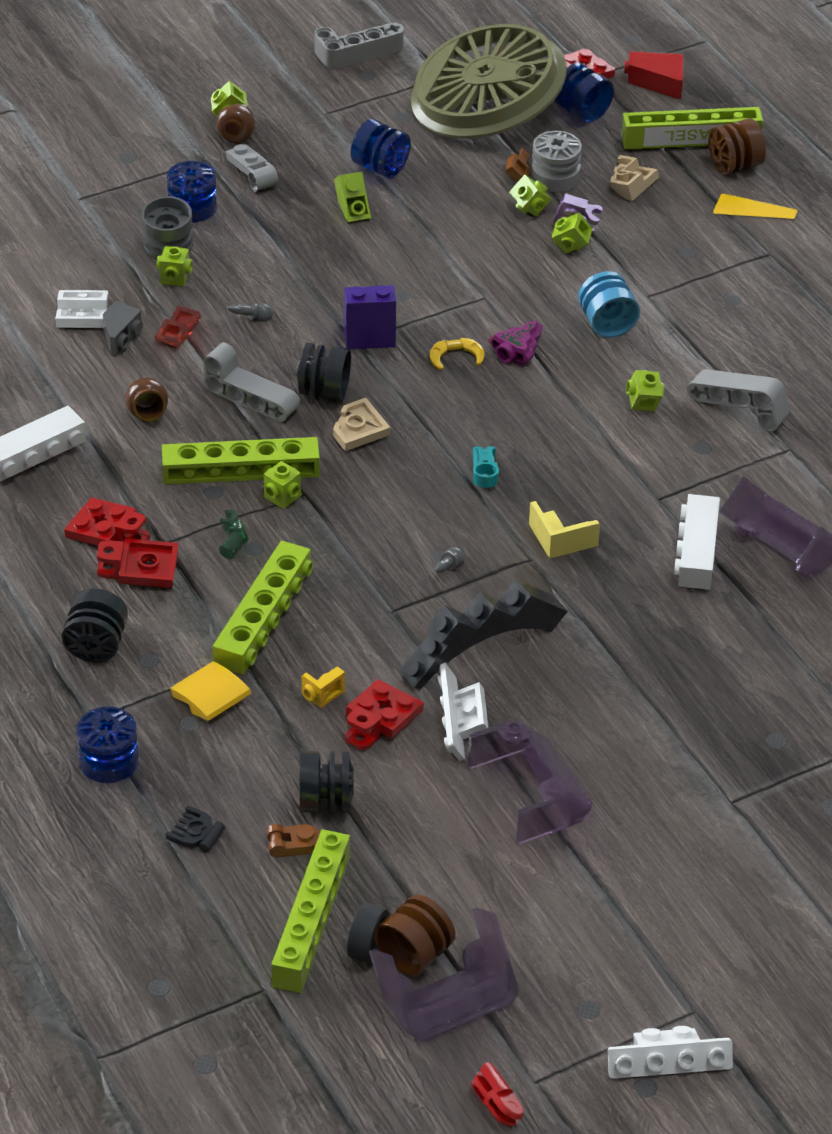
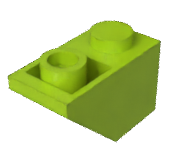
(352, 196)

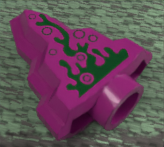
(517, 343)

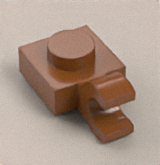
(517, 165)

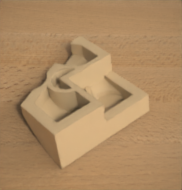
(631, 179)

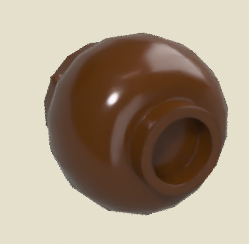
(235, 123)
(146, 399)

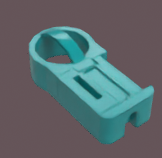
(485, 465)

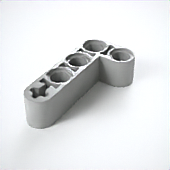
(357, 46)
(246, 388)
(744, 391)

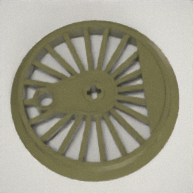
(494, 76)

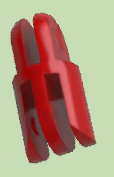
(497, 1095)

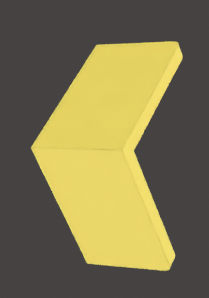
(558, 539)

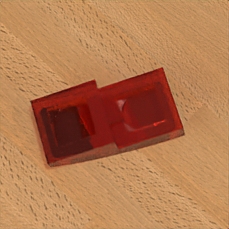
(178, 327)

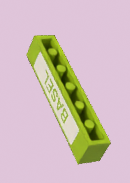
(679, 127)

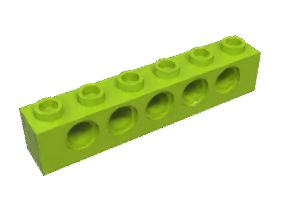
(237, 459)
(262, 607)
(310, 911)

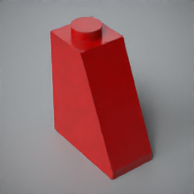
(656, 72)

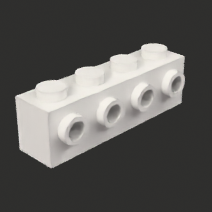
(40, 441)
(698, 541)

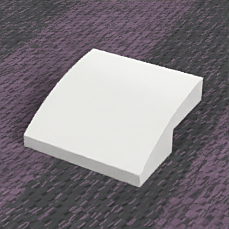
(81, 308)

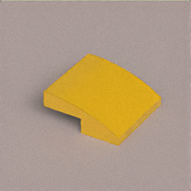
(210, 690)

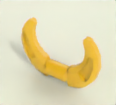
(467, 344)

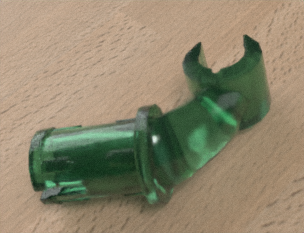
(237, 537)

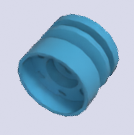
(608, 304)

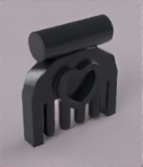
(199, 830)

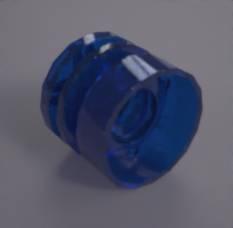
(585, 93)
(380, 148)
(196, 185)
(107, 744)

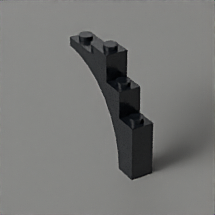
(485, 617)

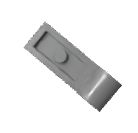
(259, 171)

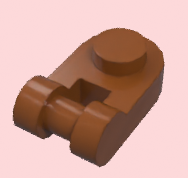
(301, 837)

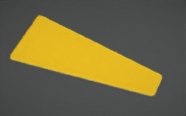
(736, 205)

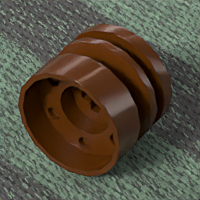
(737, 146)
(415, 934)

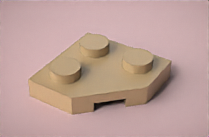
(359, 425)

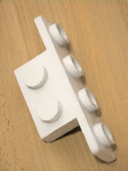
(463, 711)
(669, 1053)

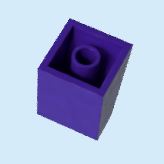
(369, 317)

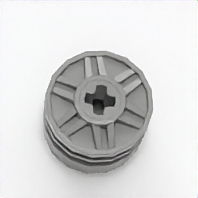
(556, 160)

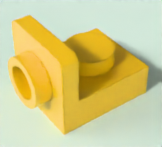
(324, 689)

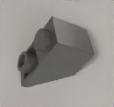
(121, 325)

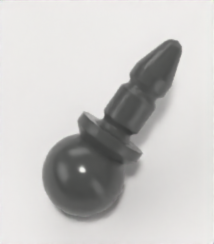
(260, 312)
(450, 559)

